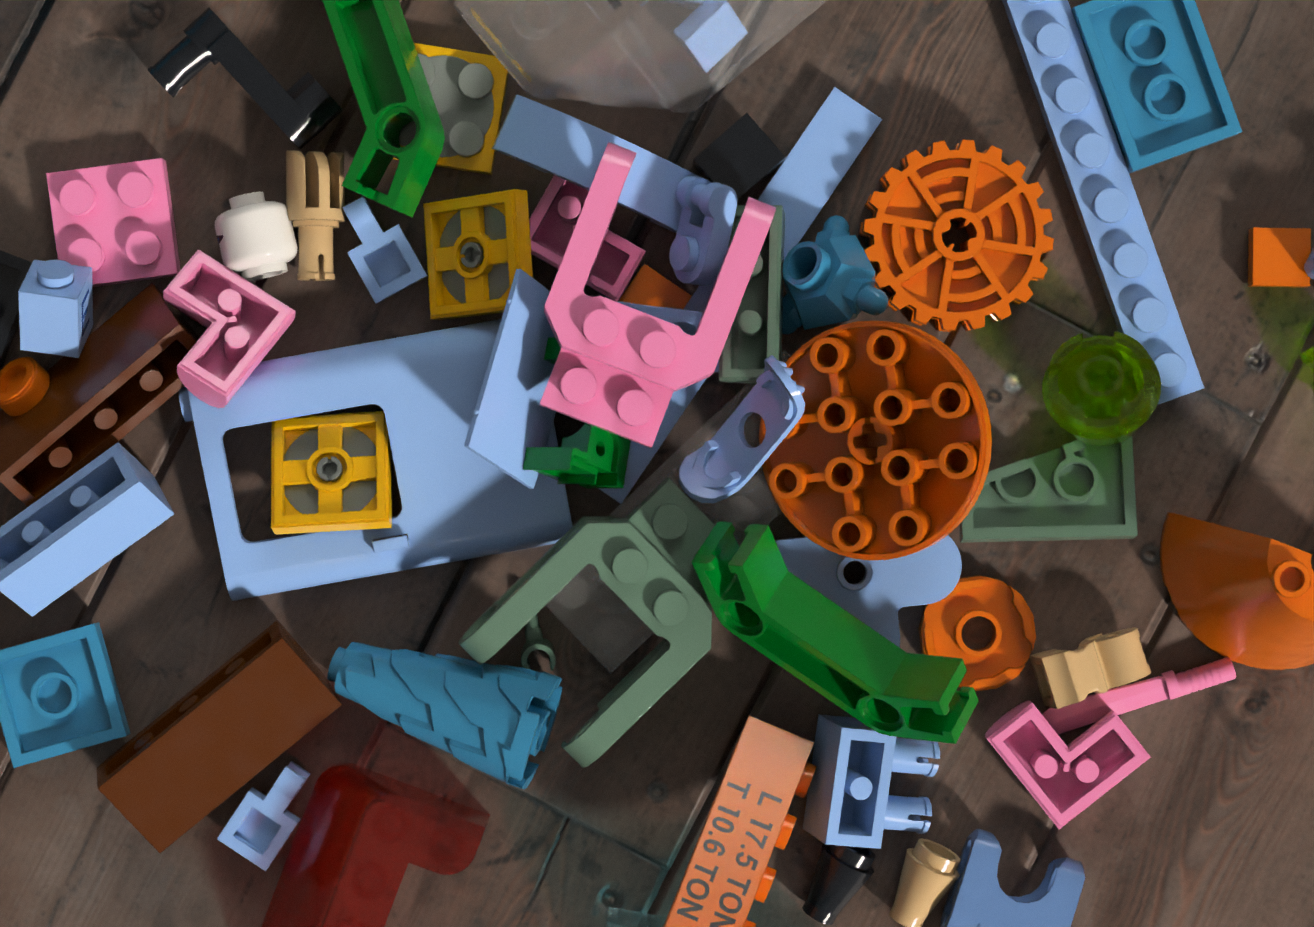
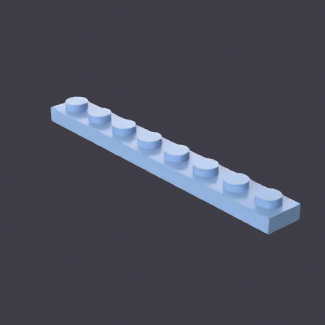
(1102, 188)

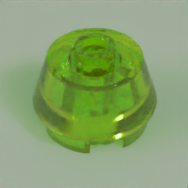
(1101, 388)

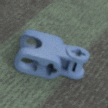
(980, 901)

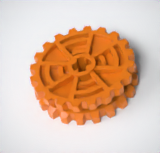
(1001, 227)

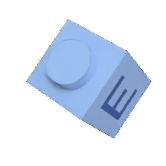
(55, 308)

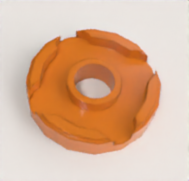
(1011, 624)

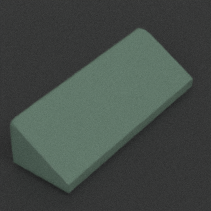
(759, 319)

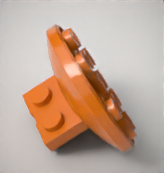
(885, 442)

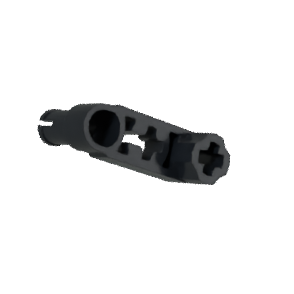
(298, 111)

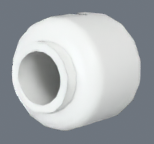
(256, 237)

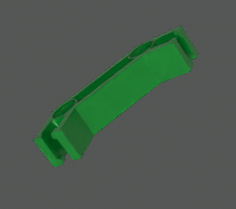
(389, 95)
(826, 644)

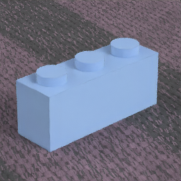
(78, 528)

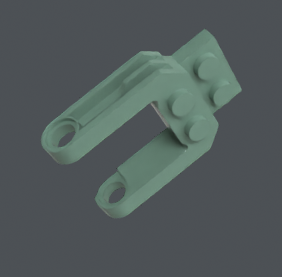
(651, 571)

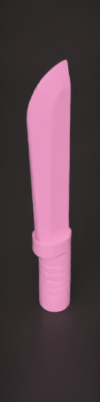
(1139, 695)

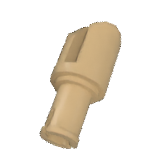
(315, 208)

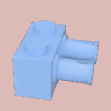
(851, 783)

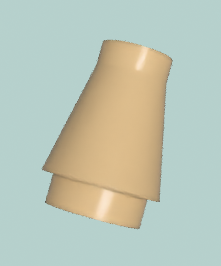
(924, 880)

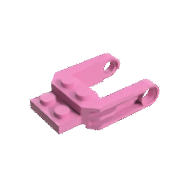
(621, 362)

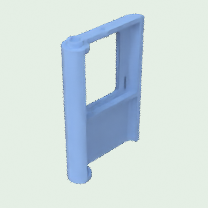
(448, 494)

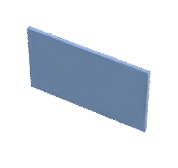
(508, 404)

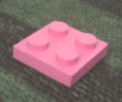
(116, 221)

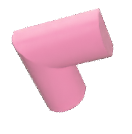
(553, 226)
(239, 323)
(1061, 775)

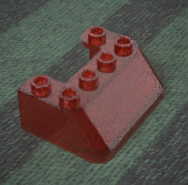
(358, 846)

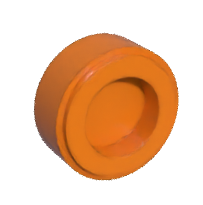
(22, 385)

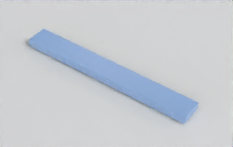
(802, 189)

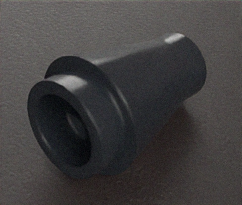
(836, 880)

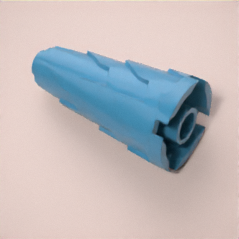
(471, 710)

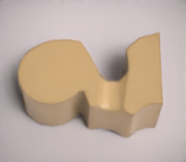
(1094, 667)

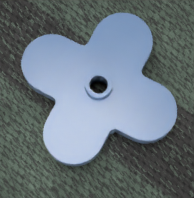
(886, 585)

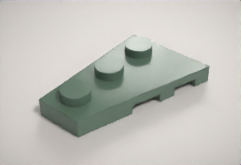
(1058, 496)

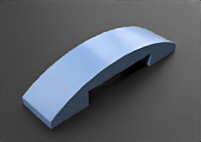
(574, 150)

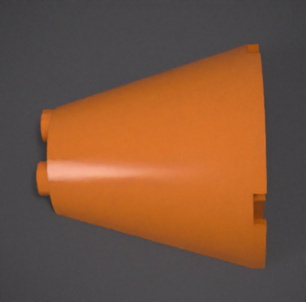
(1240, 592)

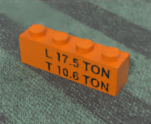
(743, 828)

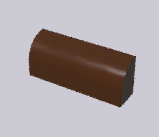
(96, 398)
(217, 737)

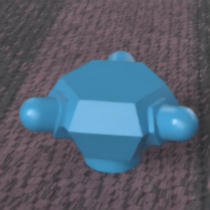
(829, 280)

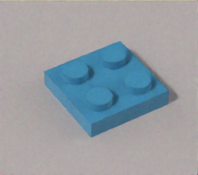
(59, 695)

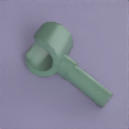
(535, 641)

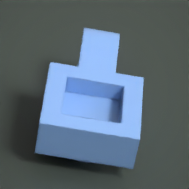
(384, 258)
(262, 821)

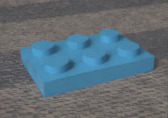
(1156, 77)

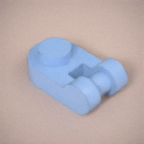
(702, 229)

